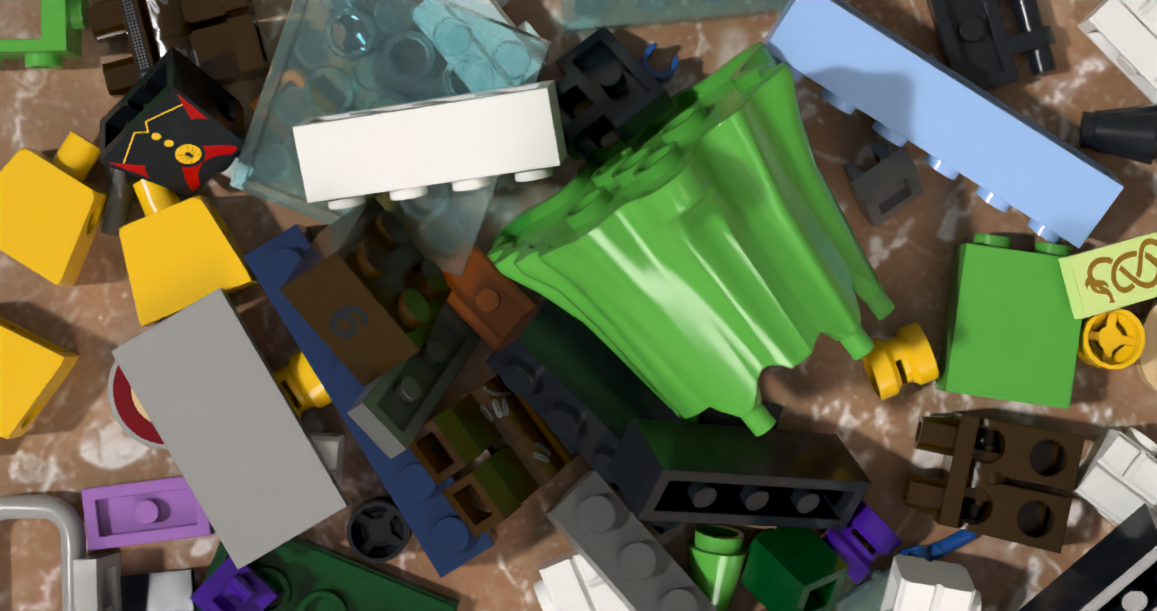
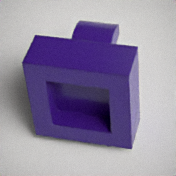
(234, 590)

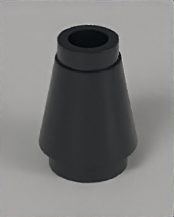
(1121, 132)

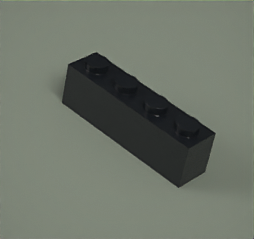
(576, 385)
(736, 477)
(1112, 574)

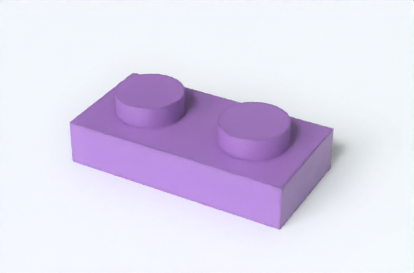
(142, 513)

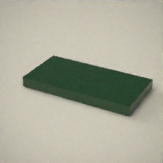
(327, 580)

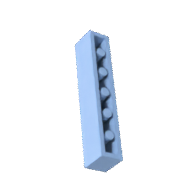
(945, 116)

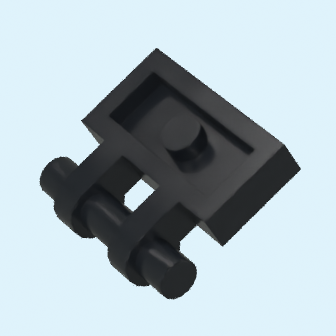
(977, 43)
(615, 86)

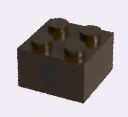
(368, 291)

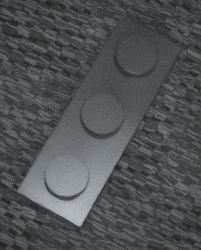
(403, 398)
(623, 549)

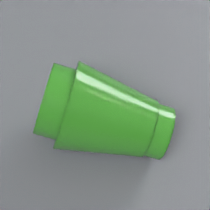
(716, 562)

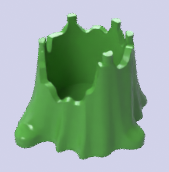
(704, 246)

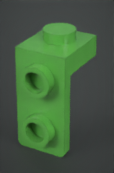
(59, 36)

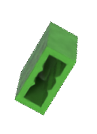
(1009, 324)

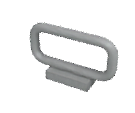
(88, 580)

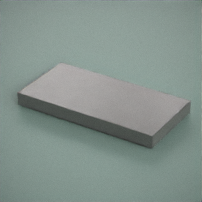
(230, 428)

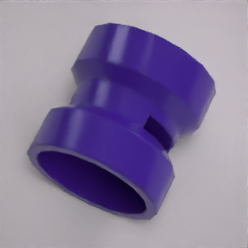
(847, 546)

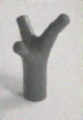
(119, 199)

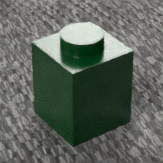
(793, 570)

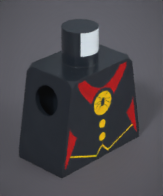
(174, 127)

